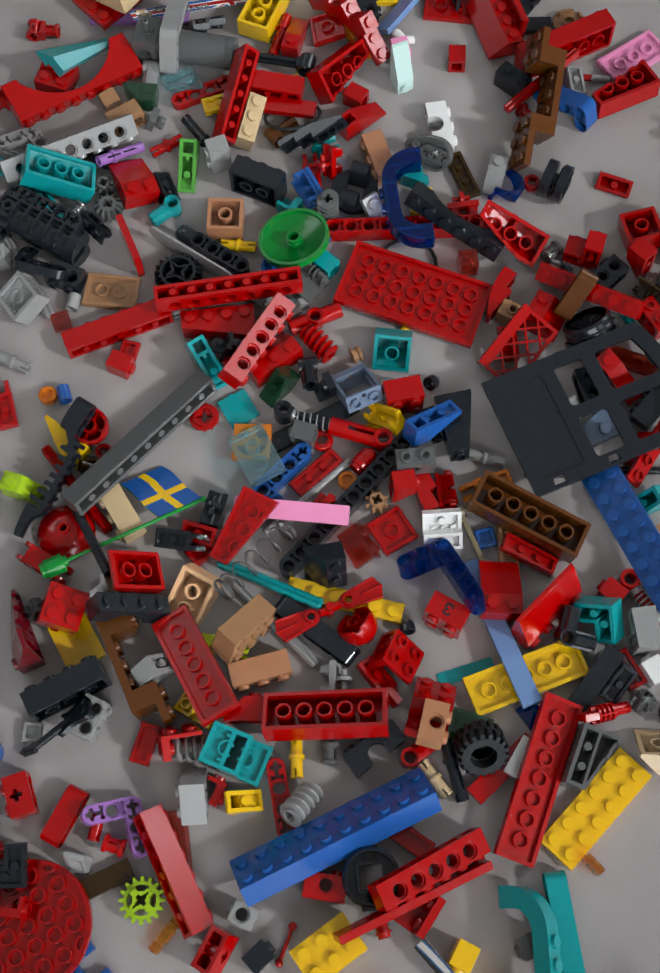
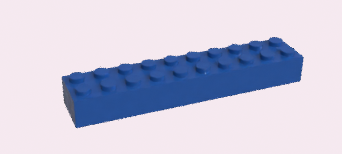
(334, 836)

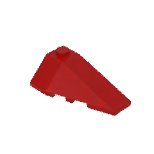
(516, 234)

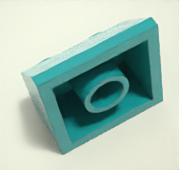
(392, 349)

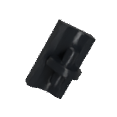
(226, 346)
(213, 508)

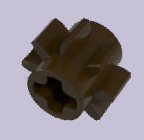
(85, 463)

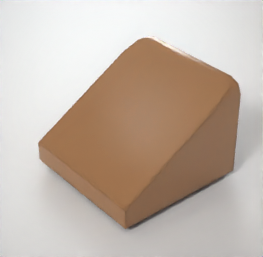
(110, 99)

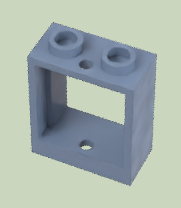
(359, 375)

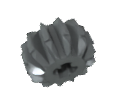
(108, 207)

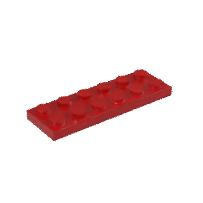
(195, 665)

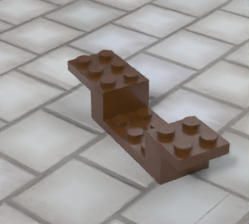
(539, 126)
(141, 700)

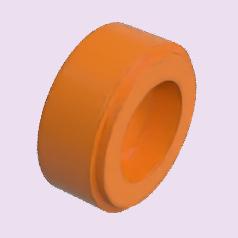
(48, 395)
(346, 479)

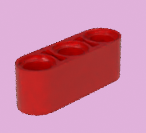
(64, 816)

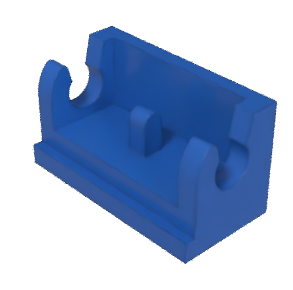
(306, 187)

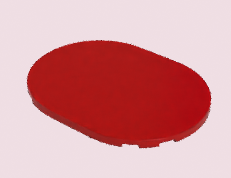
(55, 930)

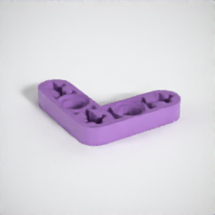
(122, 813)

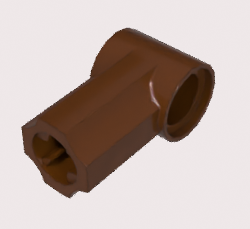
(274, 135)

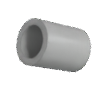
(73, 302)

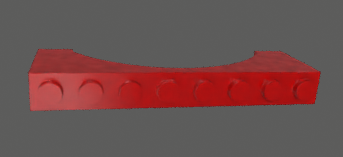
(33, 105)

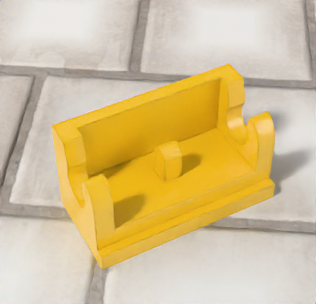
(385, 417)

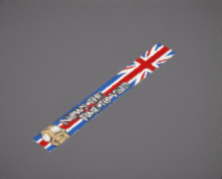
(192, 6)

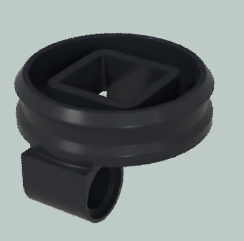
(357, 176)
(588, 325)
(350, 874)

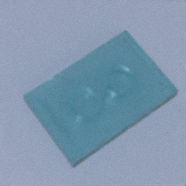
(256, 455)

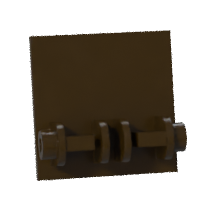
(646, 284)

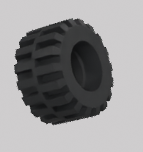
(482, 760)

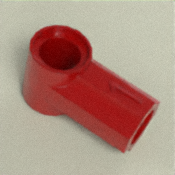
(418, 752)

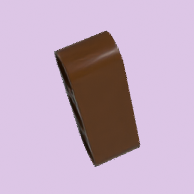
(576, 294)

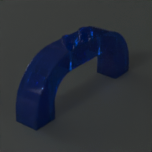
(406, 232)

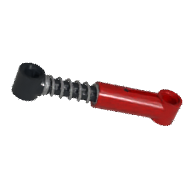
(335, 426)

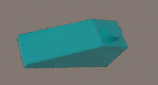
(205, 359)

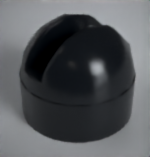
(429, 380)
(407, 628)

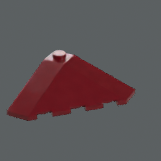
(24, 642)

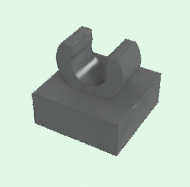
(156, 120)

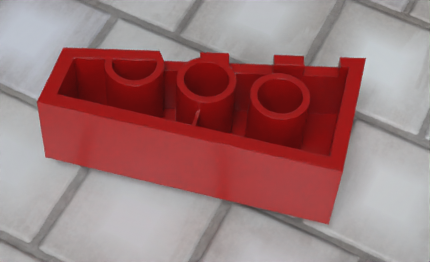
(334, 72)
(627, 90)
(218, 321)

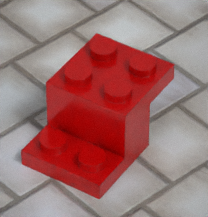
(432, 690)

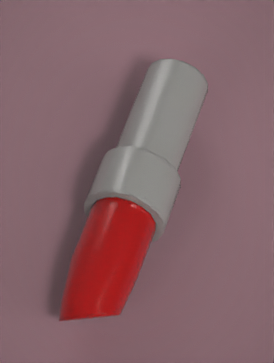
(594, 78)

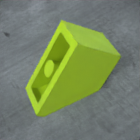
(19, 487)

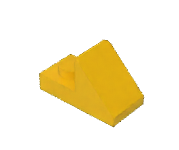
(243, 801)

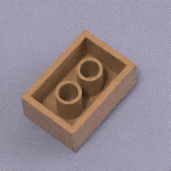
(243, 629)

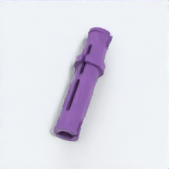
(105, 158)

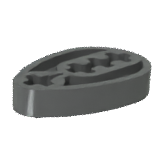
(435, 143)

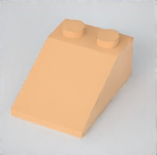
(195, 590)

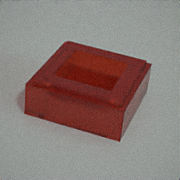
(61, 321)

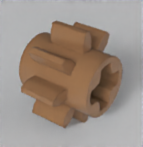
(380, 505)

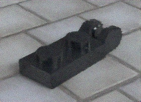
(178, 539)

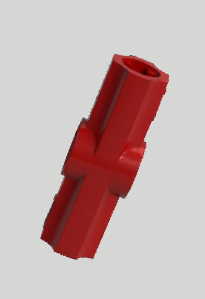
(325, 314)

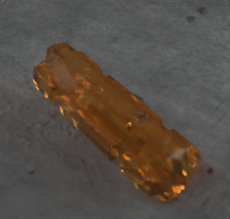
(164, 937)

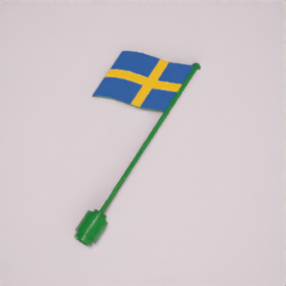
(157, 491)

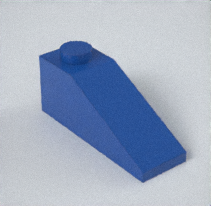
(429, 423)

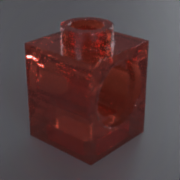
(467, 262)

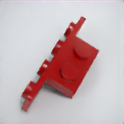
(642, 464)

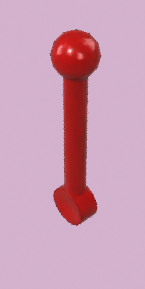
(292, 927)

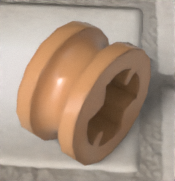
(355, 354)

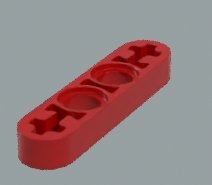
(202, 93)
(278, 798)

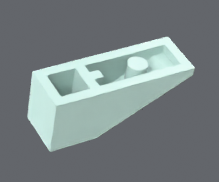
(401, 68)

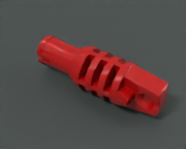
(604, 712)

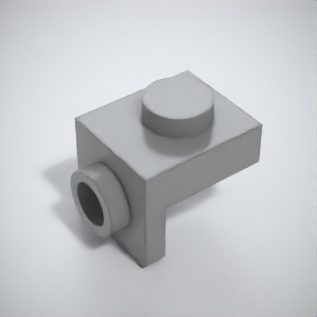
(371, 205)

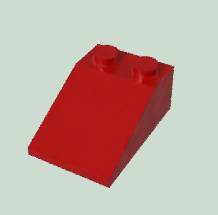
(135, 183)
(136, 571)
(501, 590)

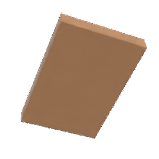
(110, 291)

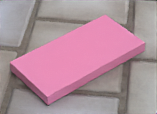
(618, 61)

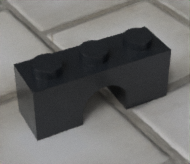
(357, 756)

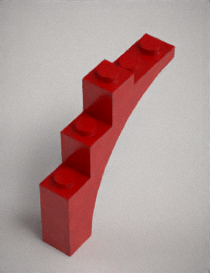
(360, 22)

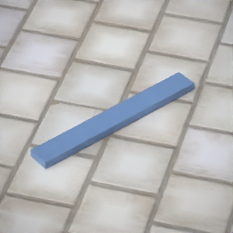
(510, 655)

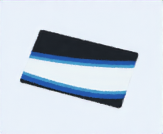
(431, 956)

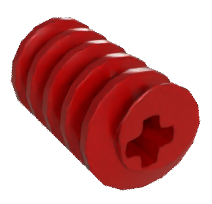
(318, 343)

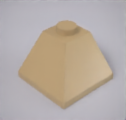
(649, 747)

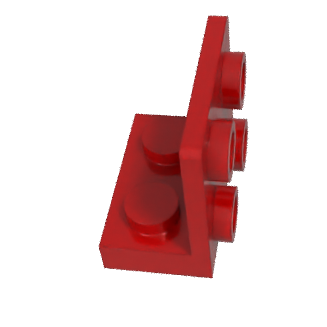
(398, 654)
(164, 737)
(421, 918)

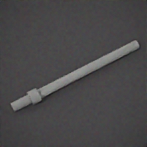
(314, 490)

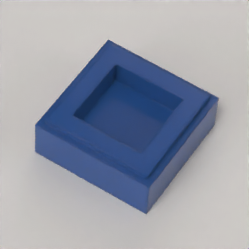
(485, 538)

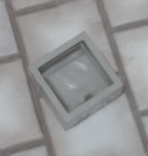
(23, 297)

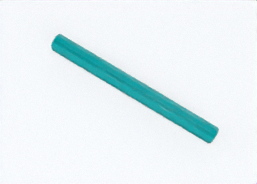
(273, 584)

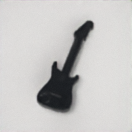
(78, 714)

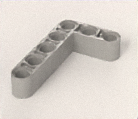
(169, 35)

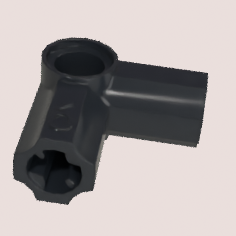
(577, 639)

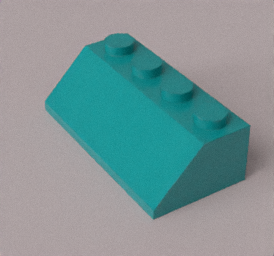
(58, 174)

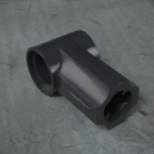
(308, 371)

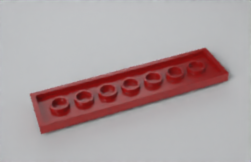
(538, 780)

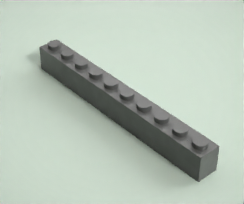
(138, 443)

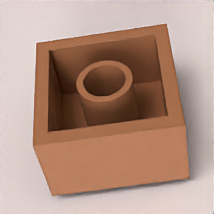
(225, 218)

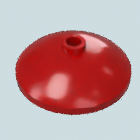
(64, 542)

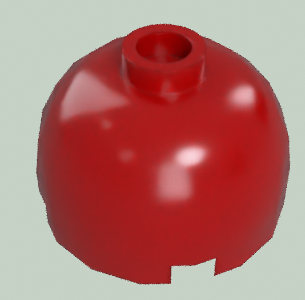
(96, 430)
(358, 627)

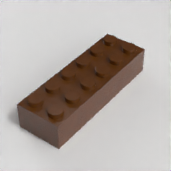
(528, 516)

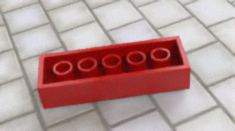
(585, 34)
(325, 714)

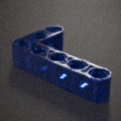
(443, 555)

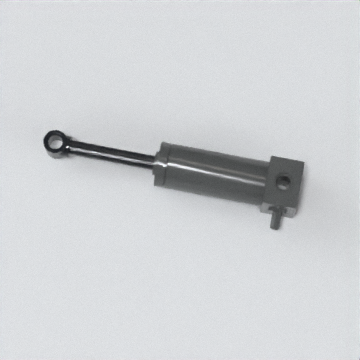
(206, 48)

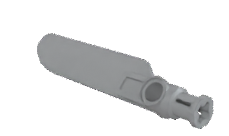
(206, 264)

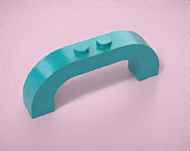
(543, 925)

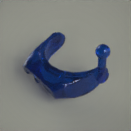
(518, 187)

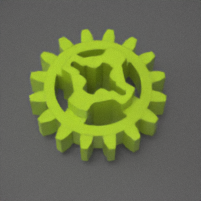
(148, 907)

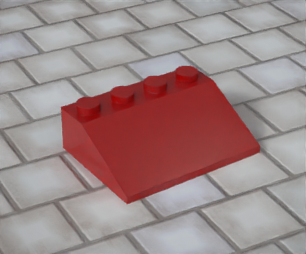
(547, 608)

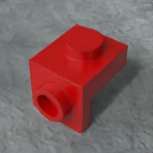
(218, 795)

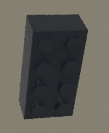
(65, 688)

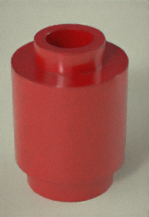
(362, 460)

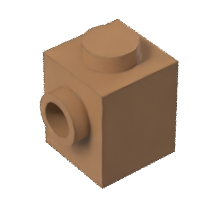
(506, 311)

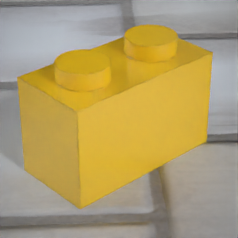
(462, 956)

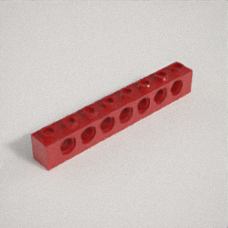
(227, 289)

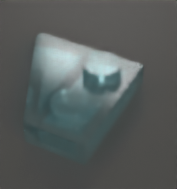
(184, 80)

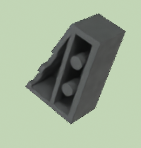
(587, 755)

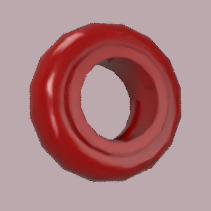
(324, 447)

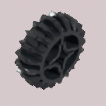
(181, 266)

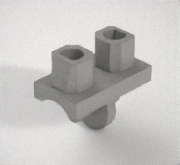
(337, 676)

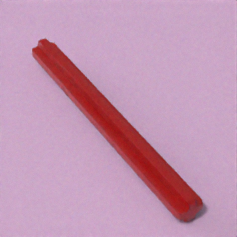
(534, 85)
(94, 512)

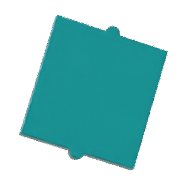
(238, 408)

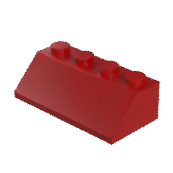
(494, 27)

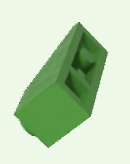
(188, 165)

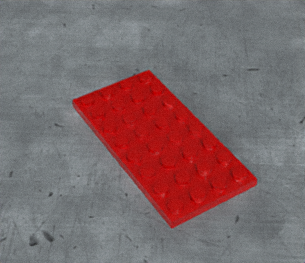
(413, 294)

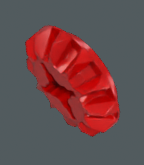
(210, 423)

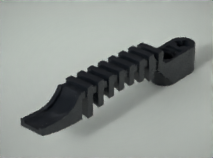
(74, 423)

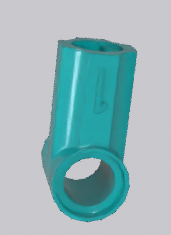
(165, 211)

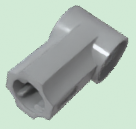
(151, 71)

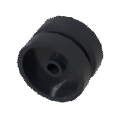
(555, 181)

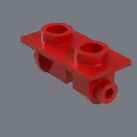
(446, 496)

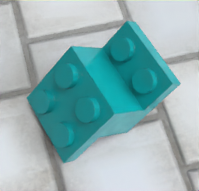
(235, 754)

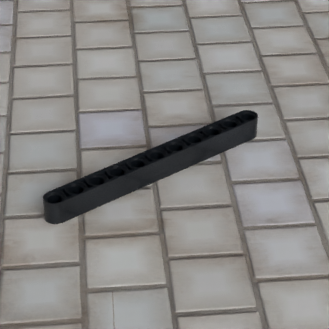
(355, 489)

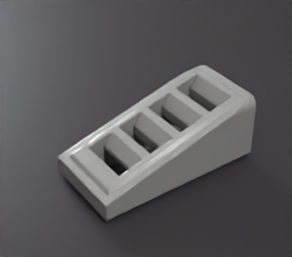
(78, 862)

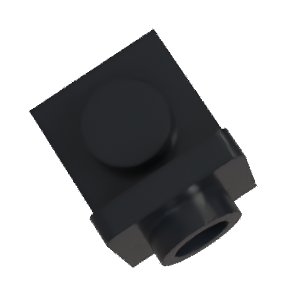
(326, 387)

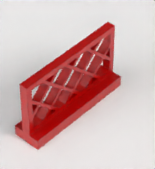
(508, 332)

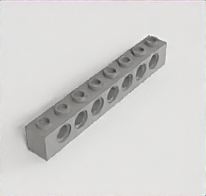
(125, 122)

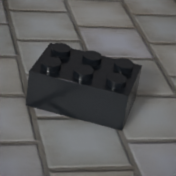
(257, 180)

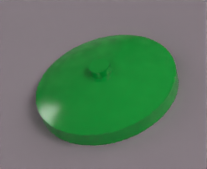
(294, 238)

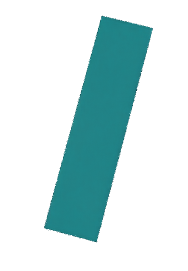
(456, 674)

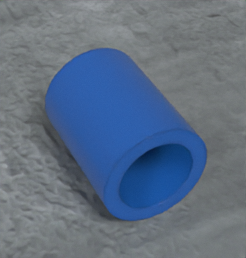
(64, 394)

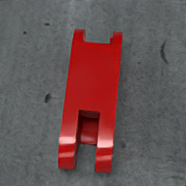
(35, 556)

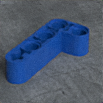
(577, 105)
(290, 458)

